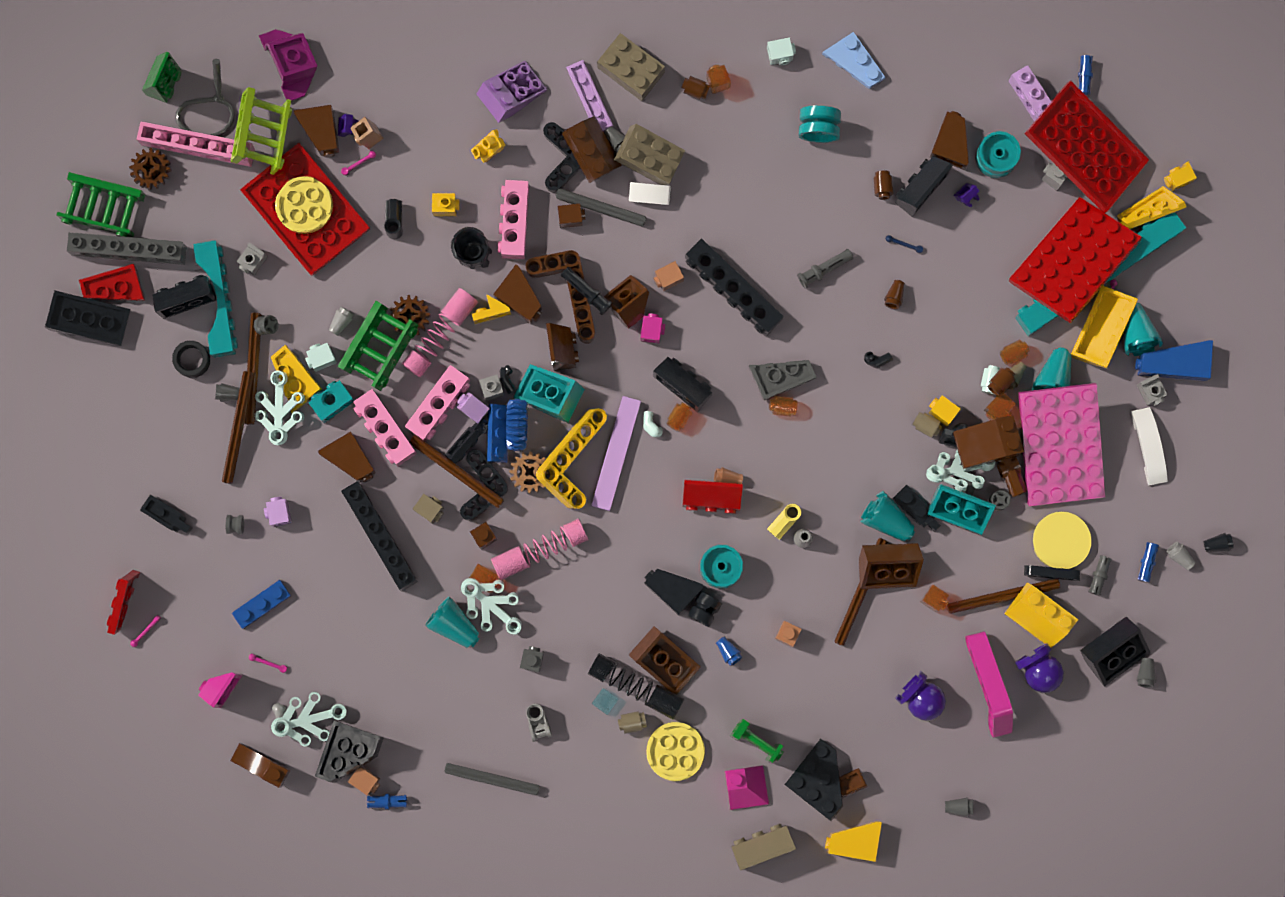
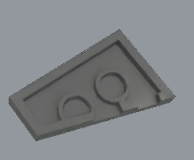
(781, 377)

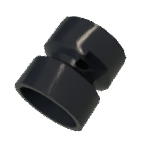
(705, 609)

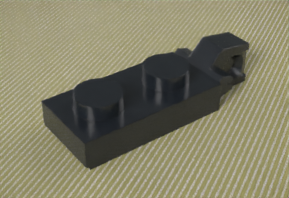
(466, 440)
(915, 508)
(165, 515)

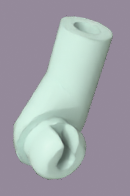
(650, 427)

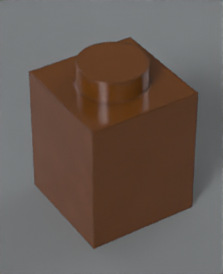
(571, 215)
(483, 535)

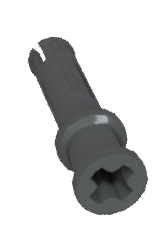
(817, 272)

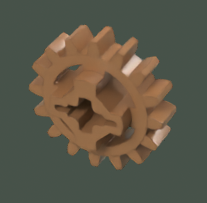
(523, 478)

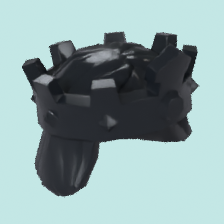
(471, 247)

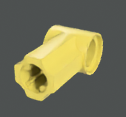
(783, 522)

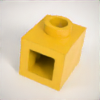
(445, 204)
(943, 410)

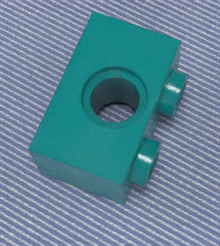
(342, 400)

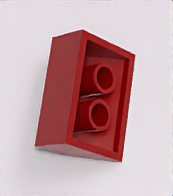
(712, 496)

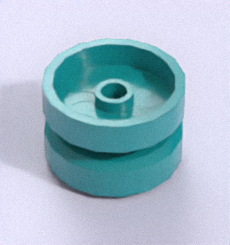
(819, 124)
(1008, 150)
(721, 578)

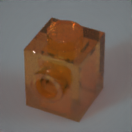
(718, 78)
(999, 407)
(484, 575)
(935, 599)

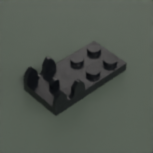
(87, 318)

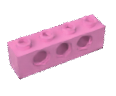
(520, 190)
(450, 377)
(371, 401)

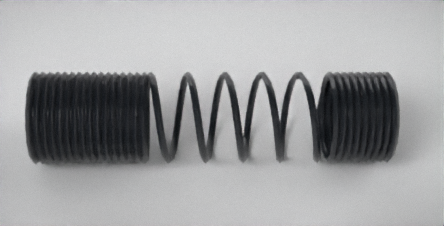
(661, 699)

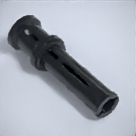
(593, 296)

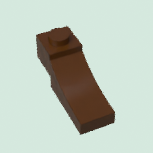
(260, 765)

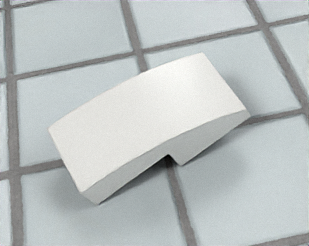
(649, 193)

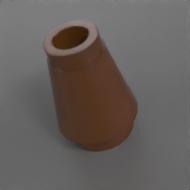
(895, 295)

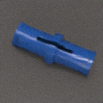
(1085, 74)
(1148, 562)
(387, 801)

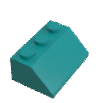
(961, 509)

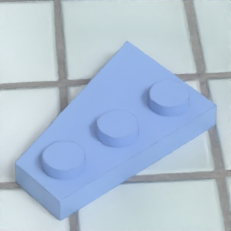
(855, 59)

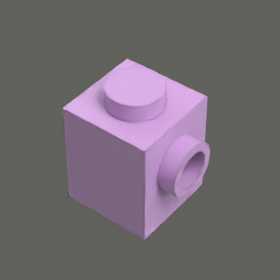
(472, 407)
(277, 512)

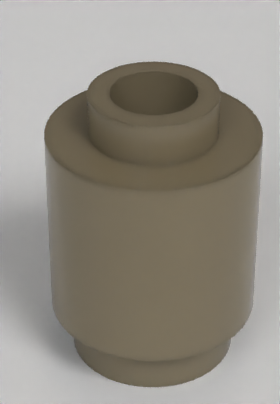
(927, 424)
(632, 722)

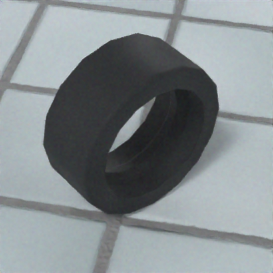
(191, 373)

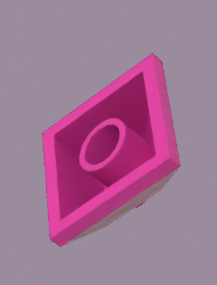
(218, 689)
(746, 787)

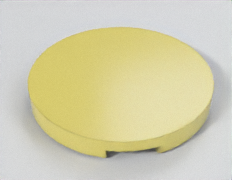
(304, 205)
(1061, 540)
(675, 751)

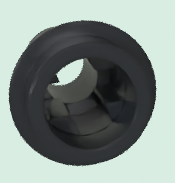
(1219, 543)

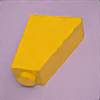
(855, 842)

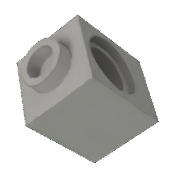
(491, 387)

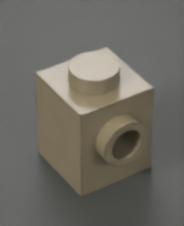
(429, 508)

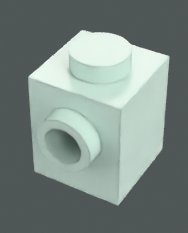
(781, 51)
(320, 357)

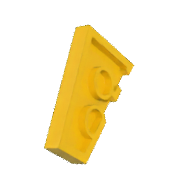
(1151, 207)
(298, 377)

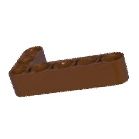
(578, 306)

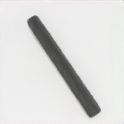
(601, 207)
(492, 779)

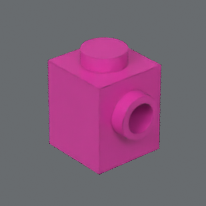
(652, 328)

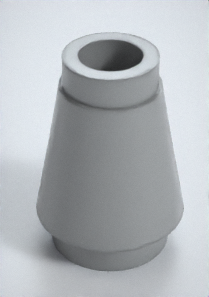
(340, 321)
(803, 543)
(1180, 555)

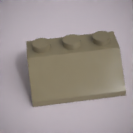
(762, 846)

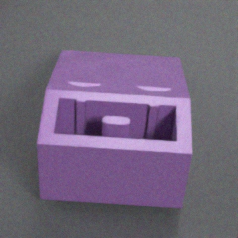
(510, 91)

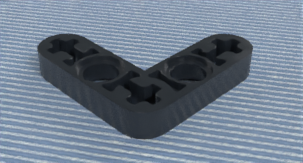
(569, 160)
(492, 487)

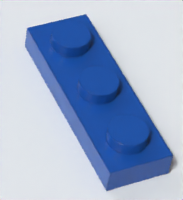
(497, 446)
(261, 604)

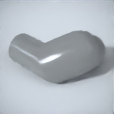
(279, 710)

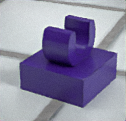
(344, 125)
(966, 193)

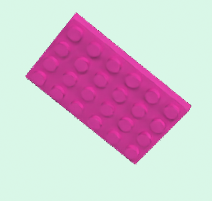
(1061, 444)

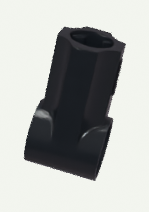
(393, 217)

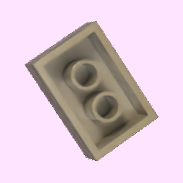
(631, 67)
(649, 155)

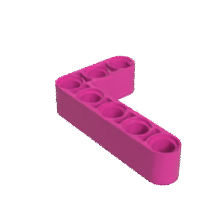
(999, 706)

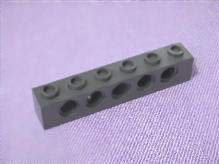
(126, 248)

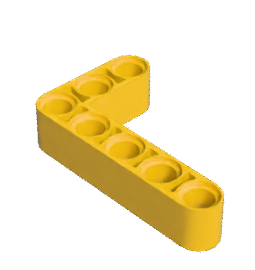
(568, 456)

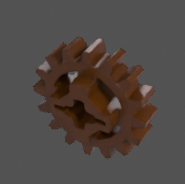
(158, 171)
(418, 315)

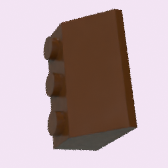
(591, 149)
(890, 565)

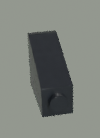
(672, 589)

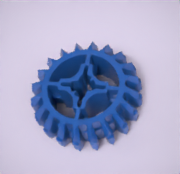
(516, 424)

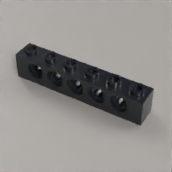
(702, 250)
(379, 536)

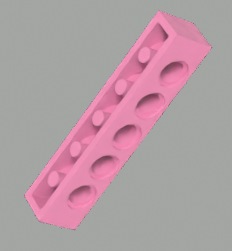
(189, 143)

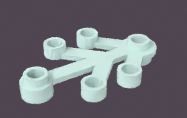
(279, 411)
(937, 473)
(490, 603)
(305, 720)

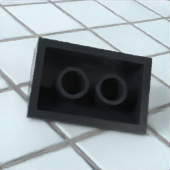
(922, 184)
(183, 296)
(682, 383)
(1115, 651)

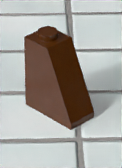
(320, 128)
(952, 141)
(519, 296)
(349, 457)

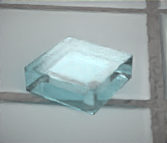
(605, 701)

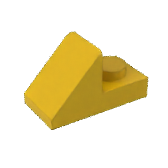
(496, 311)

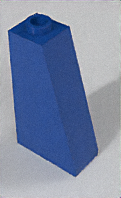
(1179, 362)

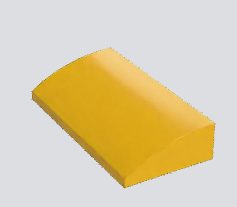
(1104, 327)

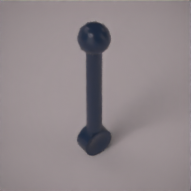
(919, 249)

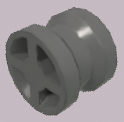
(270, 327)
(1002, 498)
(234, 524)

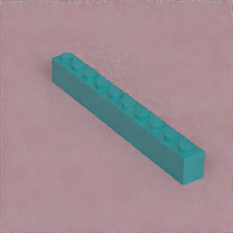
(1153, 237)

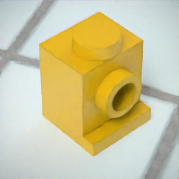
(1180, 177)

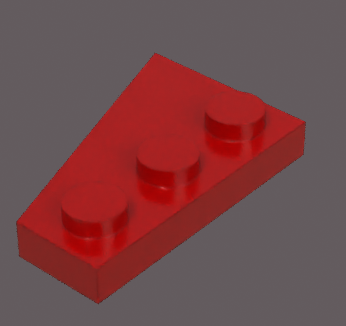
(113, 285)
(118, 604)

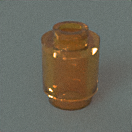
(1014, 352)
(783, 406)
(679, 416)

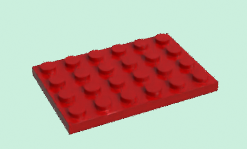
(1087, 146)
(315, 248)
(1075, 259)

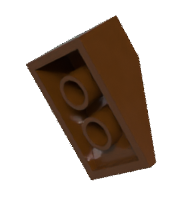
(561, 347)
(988, 442)
(664, 660)

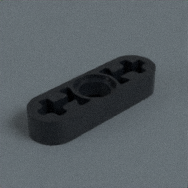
(1050, 572)

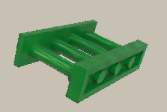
(96, 186)
(360, 345)
(743, 732)

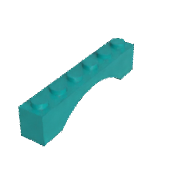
(221, 336)

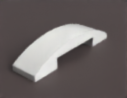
(1150, 445)

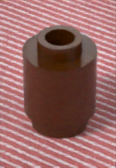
(695, 87)
(883, 184)
(1001, 381)

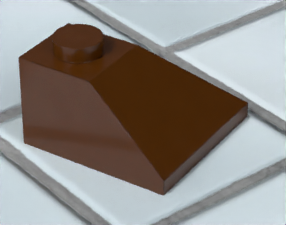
(628, 301)

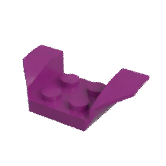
(292, 61)

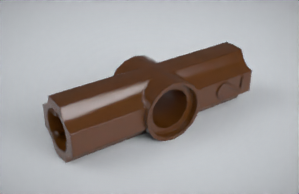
(1011, 472)

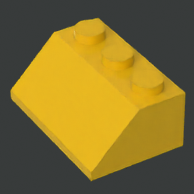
(1040, 615)

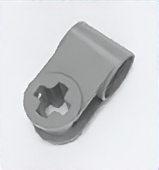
(538, 723)

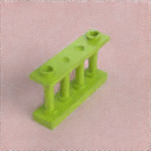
(243, 133)

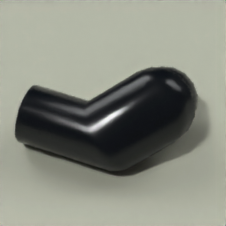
(876, 361)
(505, 380)

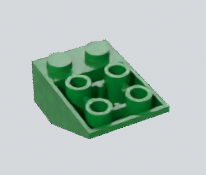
(162, 78)

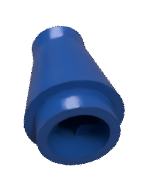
(729, 652)

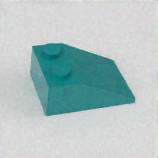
(549, 392)

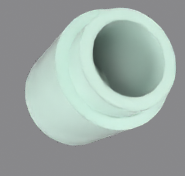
(987, 375)

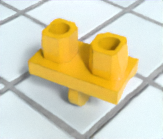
(488, 146)

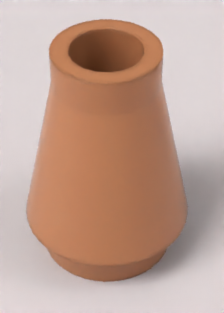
(727, 476)

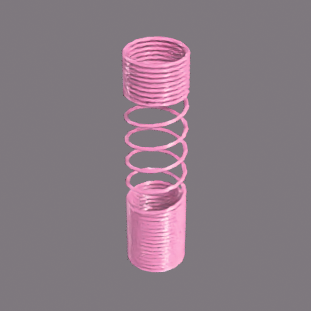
(456, 311)
(514, 561)

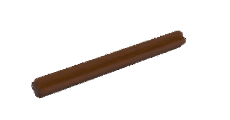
(253, 364)
(238, 426)
(456, 471)
(1000, 596)
(853, 609)

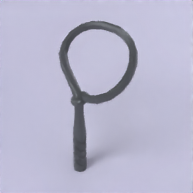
(218, 97)

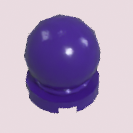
(1042, 670)
(923, 699)

